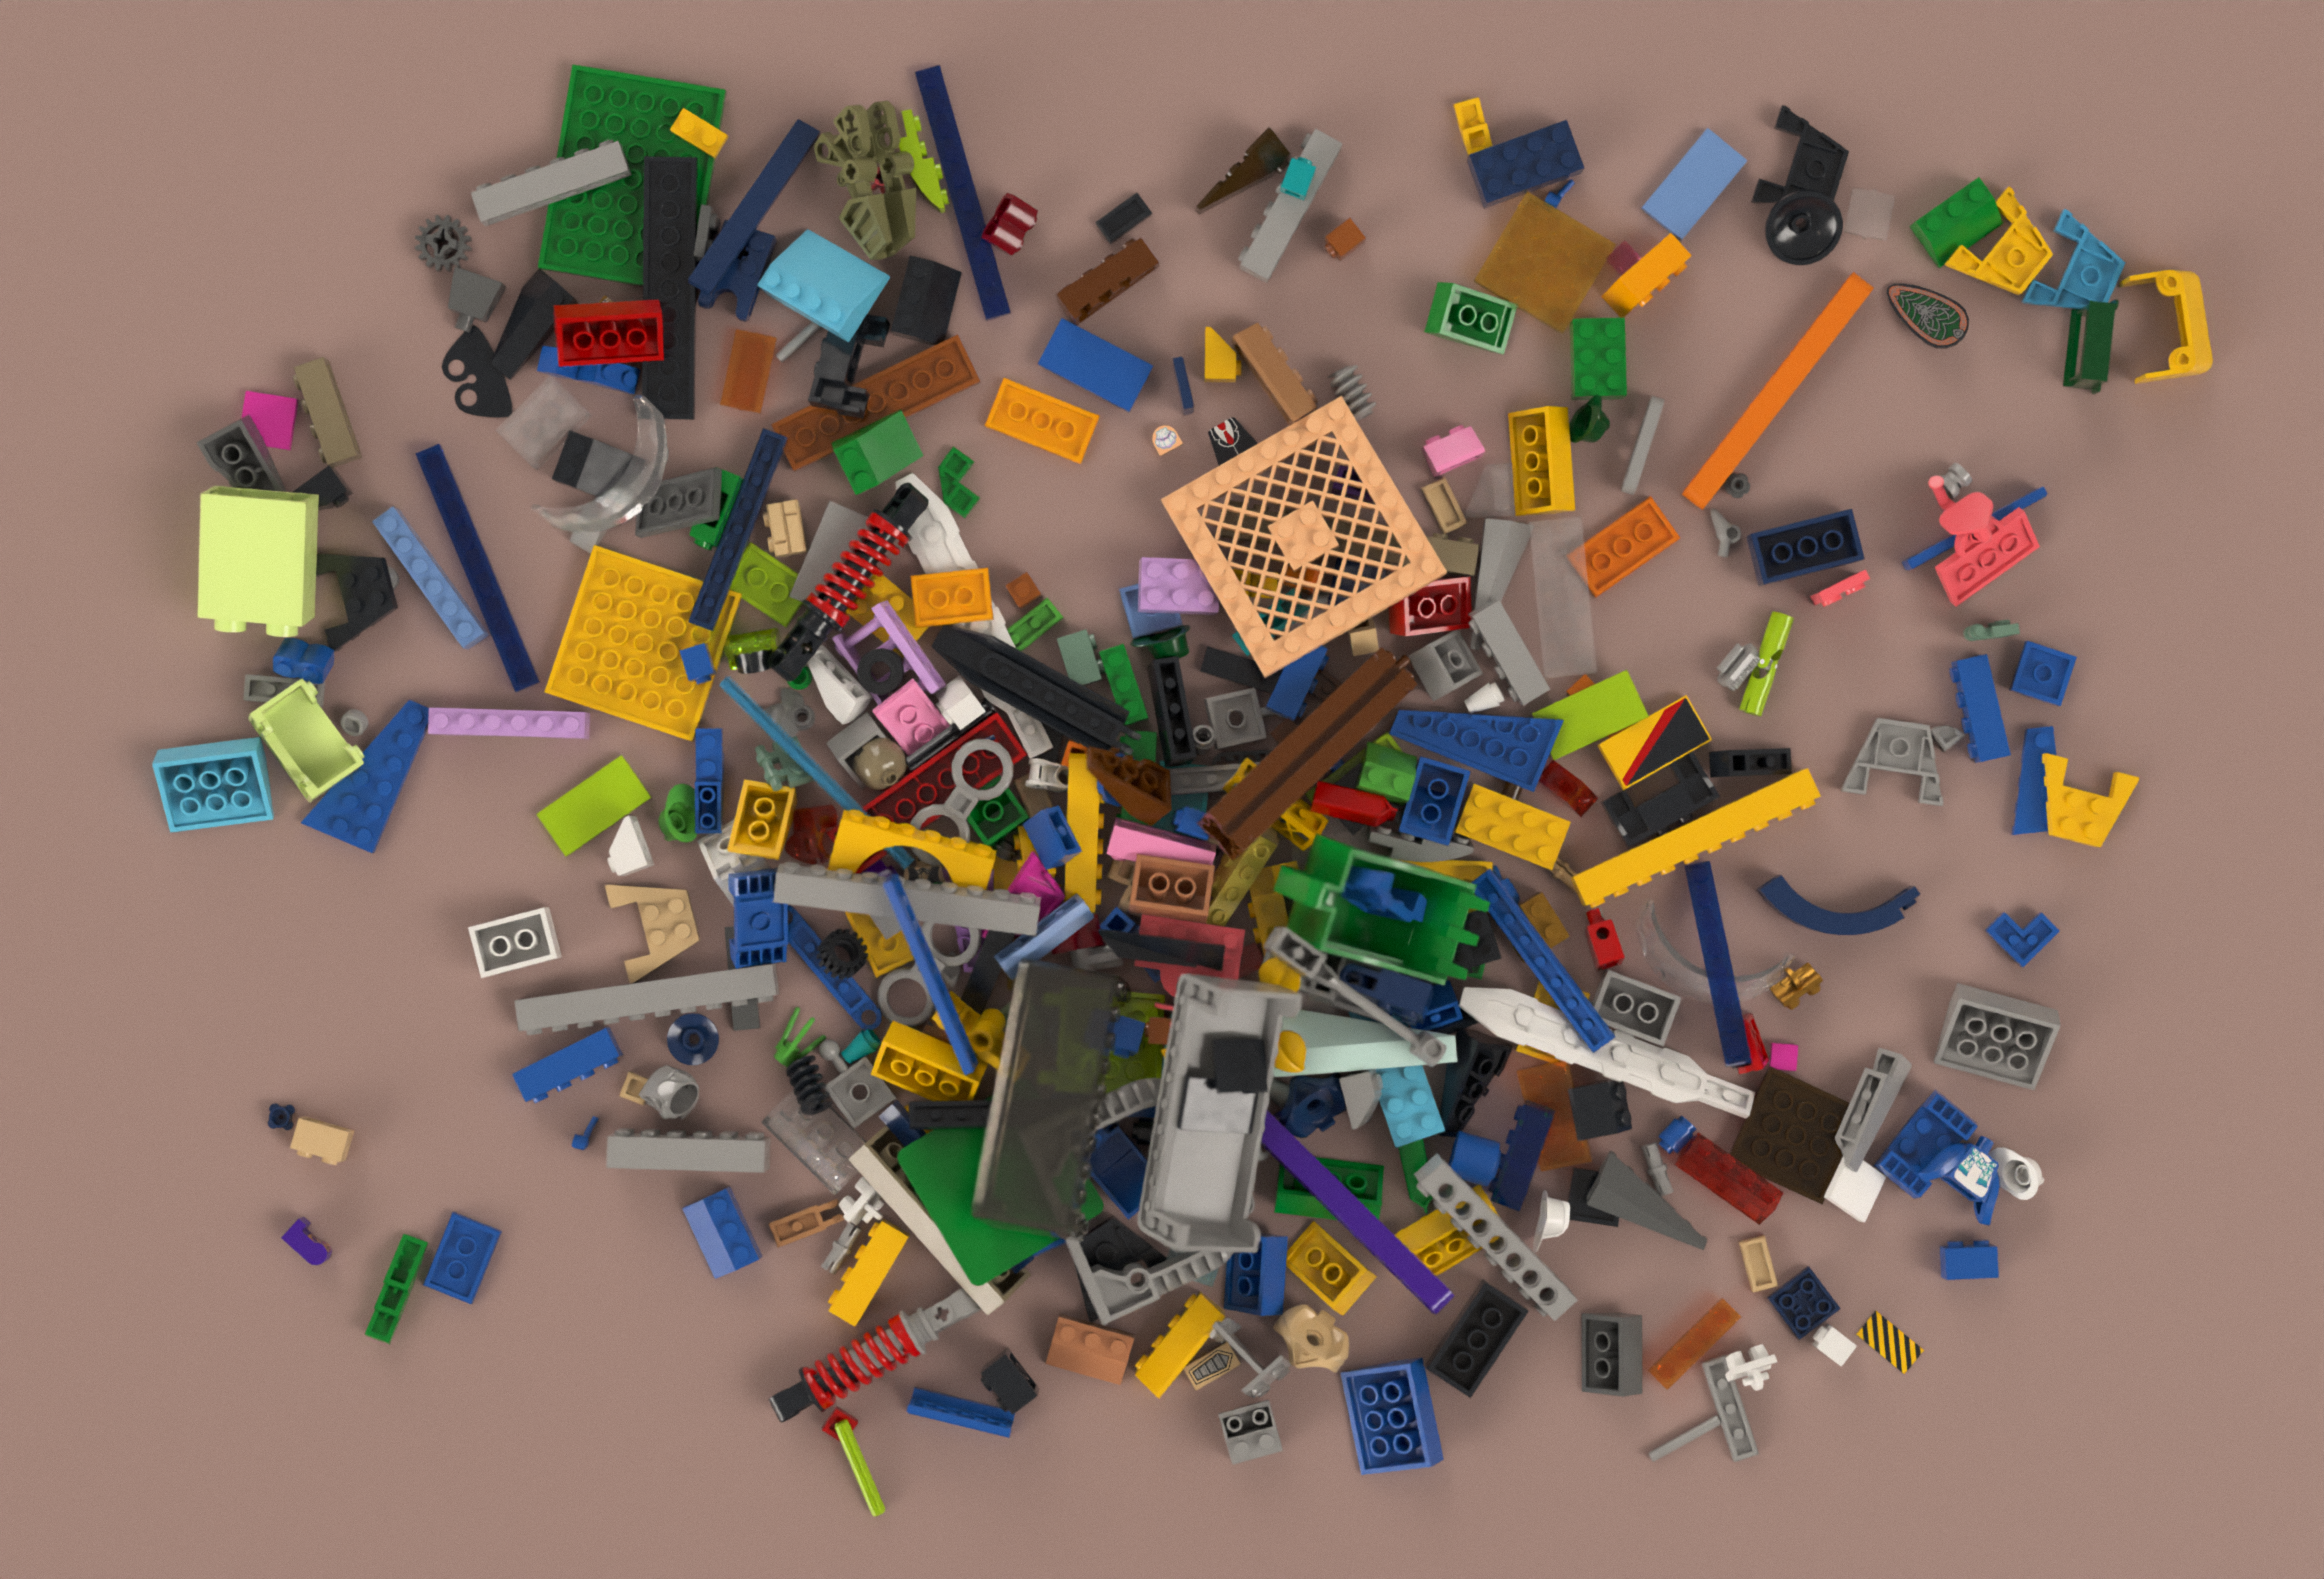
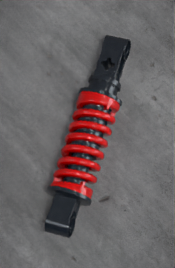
(850, 577)

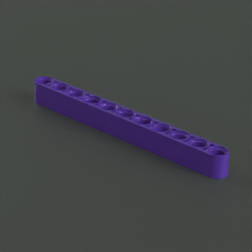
(1354, 1216)

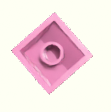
(1453, 450)

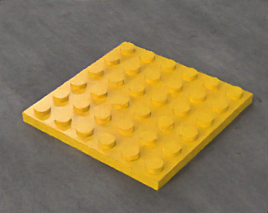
(628, 640)

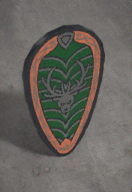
(1929, 315)

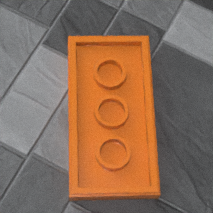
(1626, 545)

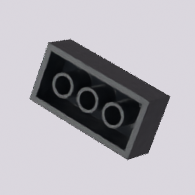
(1476, 1338)

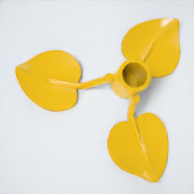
(1291, 1046)

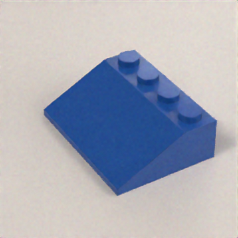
(1392, 1416)

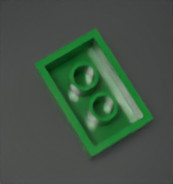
(1598, 358)

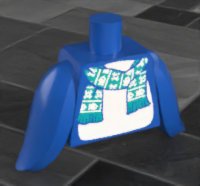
(1970, 1173)

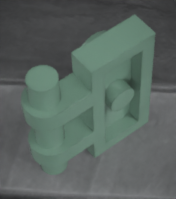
(1997, 629)
(789, 771)

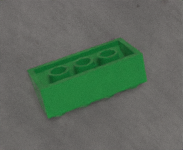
(1361, 1179)

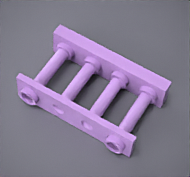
(899, 638)

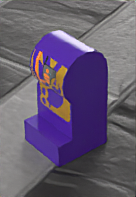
(306, 1243)

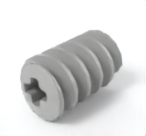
(1352, 391)

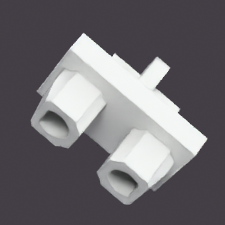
(865, 1207)
(1759, 1362)

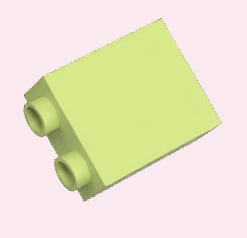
(257, 559)

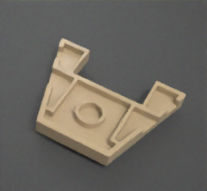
(666, 923)

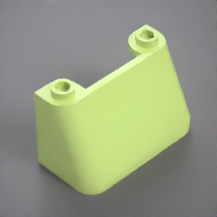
(305, 740)

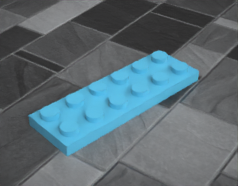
(1407, 1101)

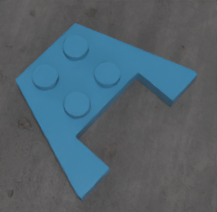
(2089, 274)

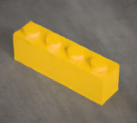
(869, 1271)

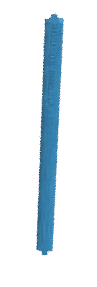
(803, 760)

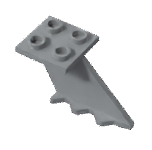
(1259, 1386)

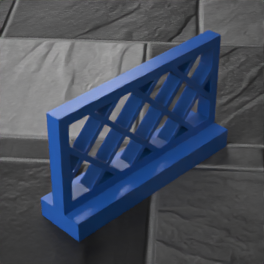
(960, 1412)

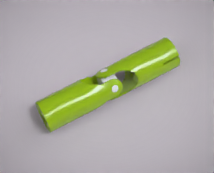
(1770, 652)

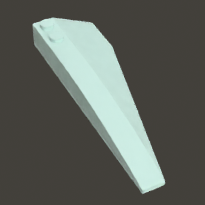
(1354, 1044)

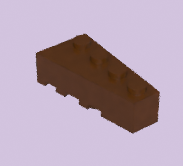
(1107, 281)

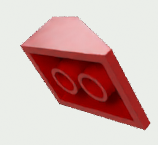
(1433, 608)

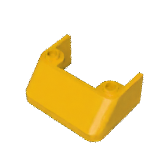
(2195, 351)

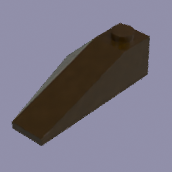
(1260, 163)

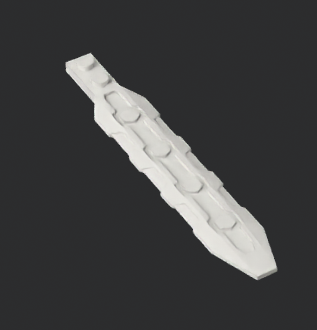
(942, 550)
(1624, 1058)

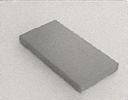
(832, 537)

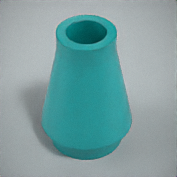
(861, 1046)

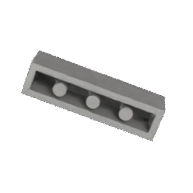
(1508, 651)

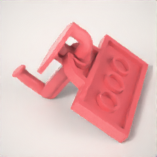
(1988, 551)
(1170, 974)

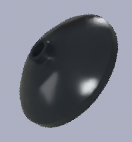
(1810, 239)

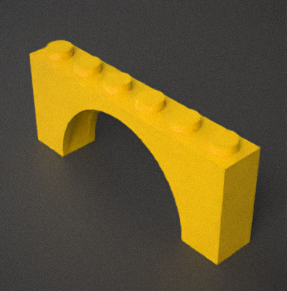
(864, 835)

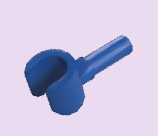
(1553, 199)
(582, 1141)

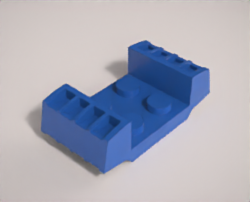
(1374, 895)
(758, 921)
(1924, 1135)

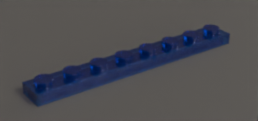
(1718, 964)

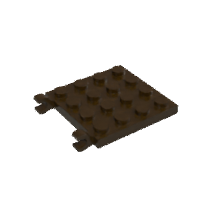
(1792, 1135)

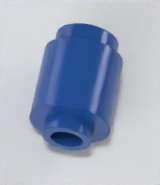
(1676, 1135)

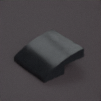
(1239, 1066)

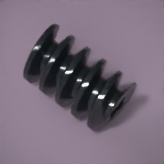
(806, 1086)

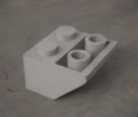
(1250, 1432)

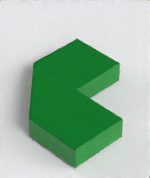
(951, 473)

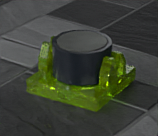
(751, 650)

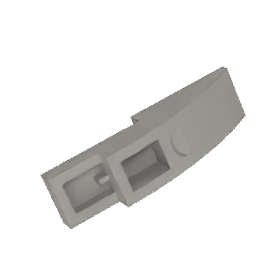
(1416, 849)

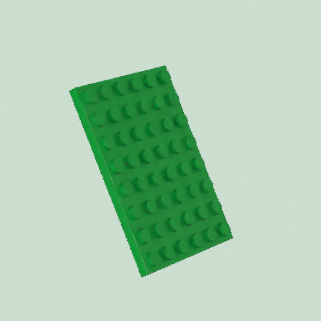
(602, 228)

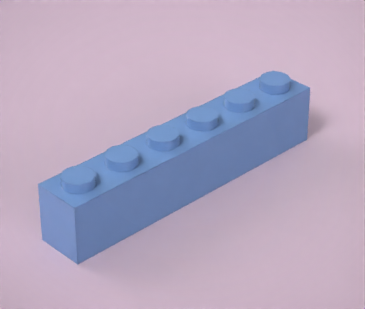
(430, 578)

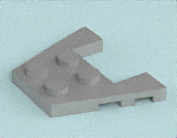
(1901, 749)

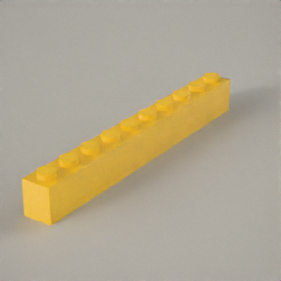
(1695, 837)

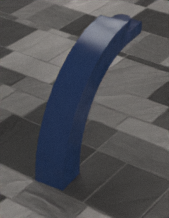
(1805, 914)

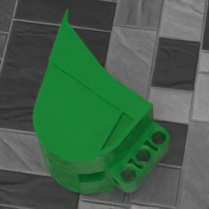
(1344, 930)

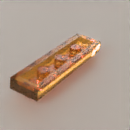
(1694, 1343)

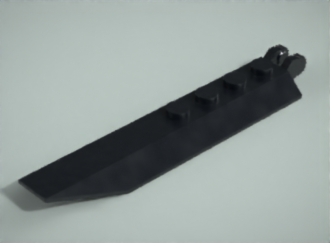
(1034, 688)

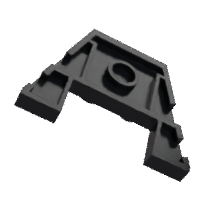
(1815, 165)
(364, 590)
(1114, 1247)

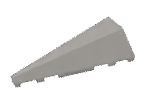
(1500, 553)

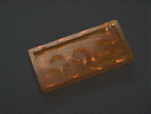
(1549, 1087)

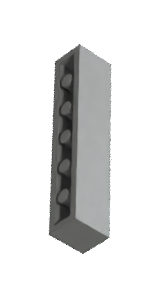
(550, 183)
(1287, 211)

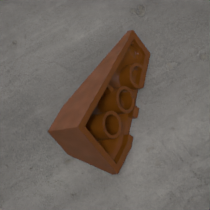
(1137, 785)

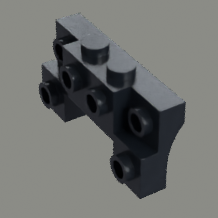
(838, 367)
(1667, 807)
(1473, 956)

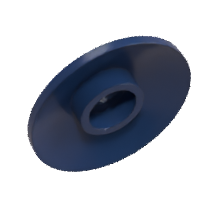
(679, 1039)

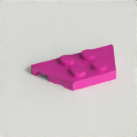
(1036, 880)

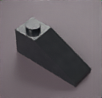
(330, 488)
(1750, 762)

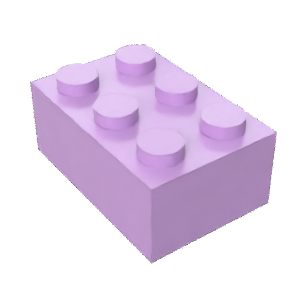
(1174, 587)

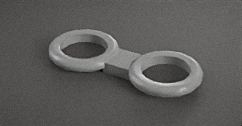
(963, 796)
(941, 959)

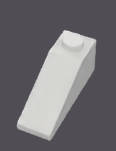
(838, 688)

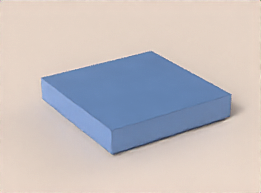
(1145, 623)

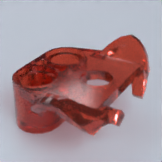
(810, 826)

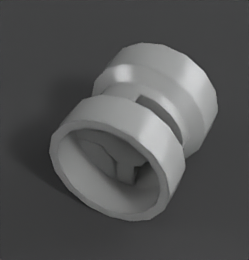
(1955, 479)

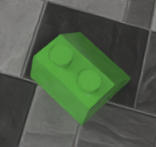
(1387, 773)

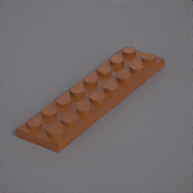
(904, 386)

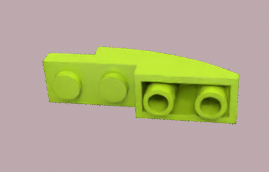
(925, 172)

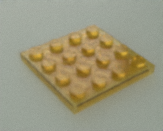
(1544, 262)

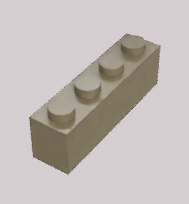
(327, 412)

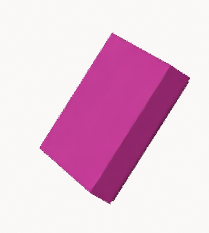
(273, 417)

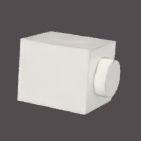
(1833, 1344)

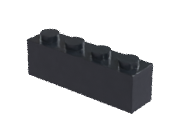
(1171, 711)

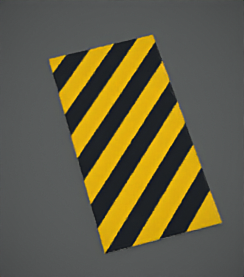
(1890, 1342)

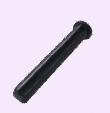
(945, 739)

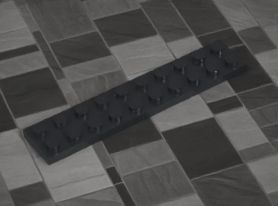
(667, 265)

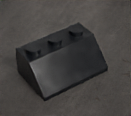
(926, 301)

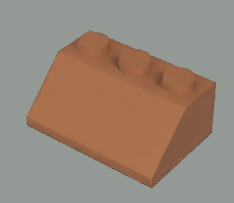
(1171, 889)
(1090, 1349)

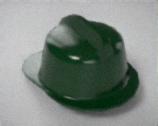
(1589, 422)
(1166, 644)

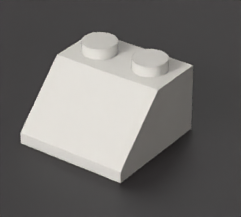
(629, 849)

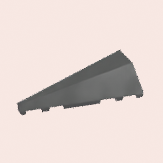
(1628, 1197)

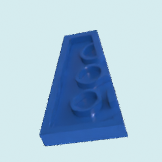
(2032, 794)

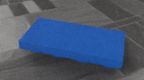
(1095, 365)

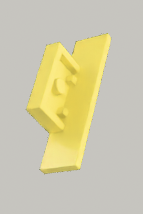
(1235, 878)

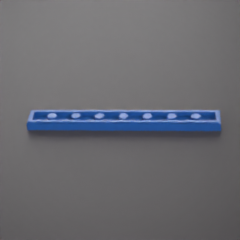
(1543, 962)
(930, 973)

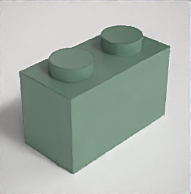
(1080, 658)

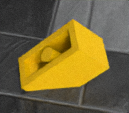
(1219, 359)

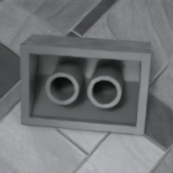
(1612, 1353)

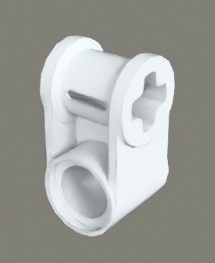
(1044, 775)

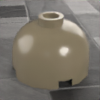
(880, 764)

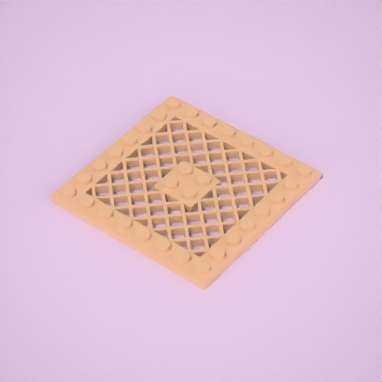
(1303, 536)

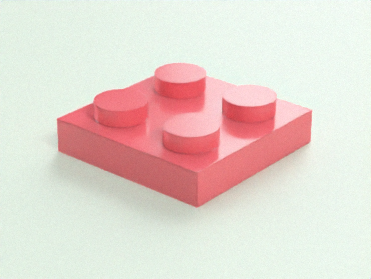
(1847, 585)

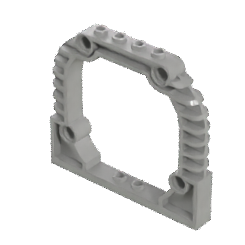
(1111, 1289)

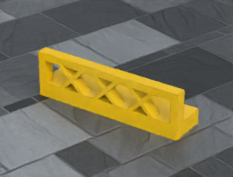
(1297, 817)

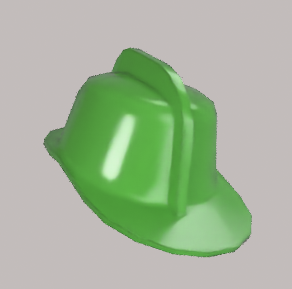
(678, 817)

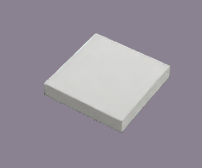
(1855, 1190)

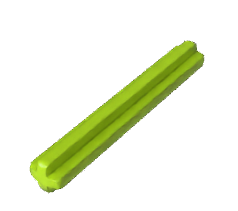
(860, 1467)

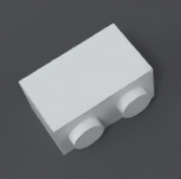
(958, 703)

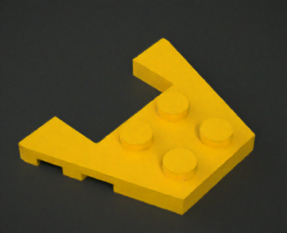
(2015, 256)
(2082, 814)

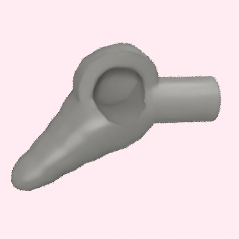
(1725, 532)

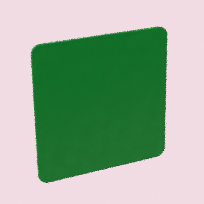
(945, 1176)

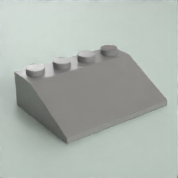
(1996, 1036)

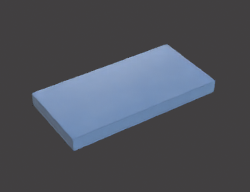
(1694, 184)

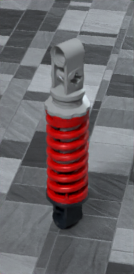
(904, 1336)

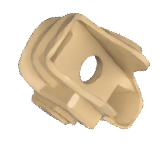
(1312, 1338)

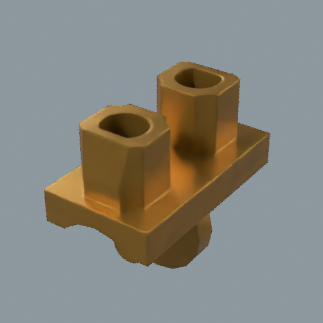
(1797, 984)

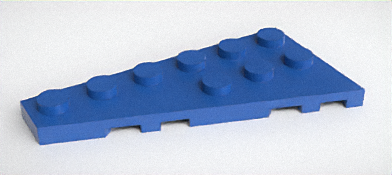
(1494, 744)
(363, 801)

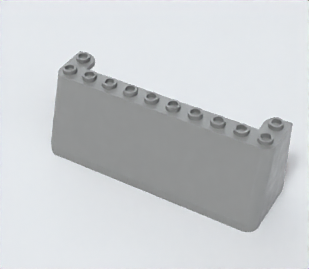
(1204, 1180)

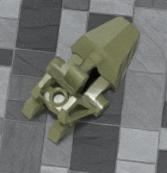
(878, 221)

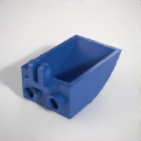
(1119, 1168)

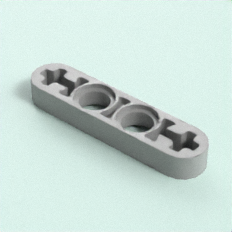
(1642, 445)

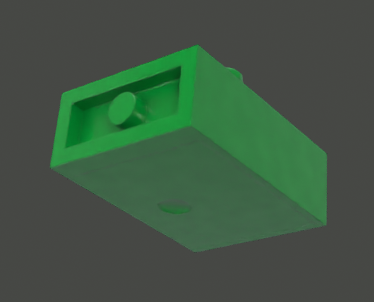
(708, 534)

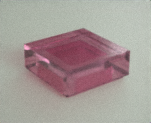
(1623, 258)

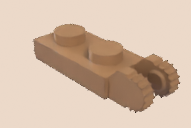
(803, 1223)

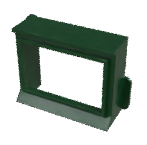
(2095, 348)

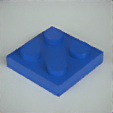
(2043, 673)

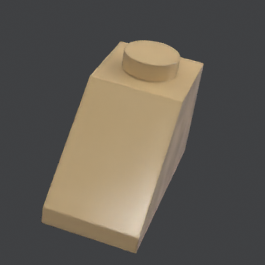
(1363, 638)

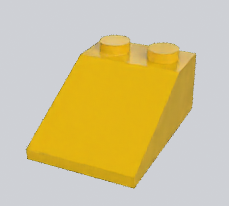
(762, 820)
(1328, 1268)

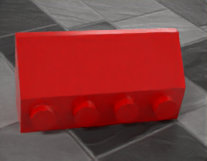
(608, 332)

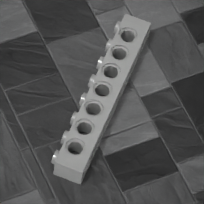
(1438, 1172)

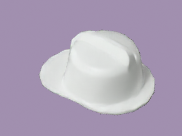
(2017, 1173)
(1552, 1219)

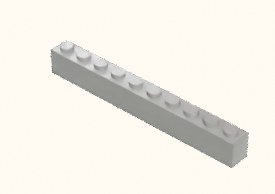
(930, 902)
(647, 997)

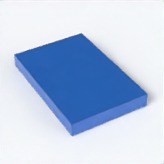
(462, 1258)

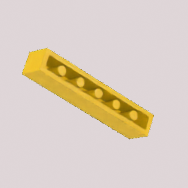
(1085, 822)

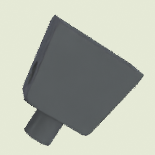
(473, 297)

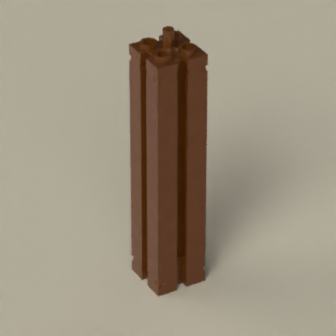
(1308, 752)

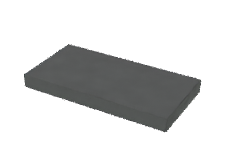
(681, 503)

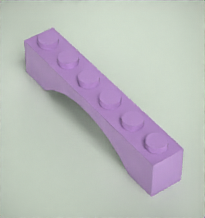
(509, 723)

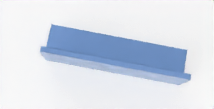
(1050, 933)

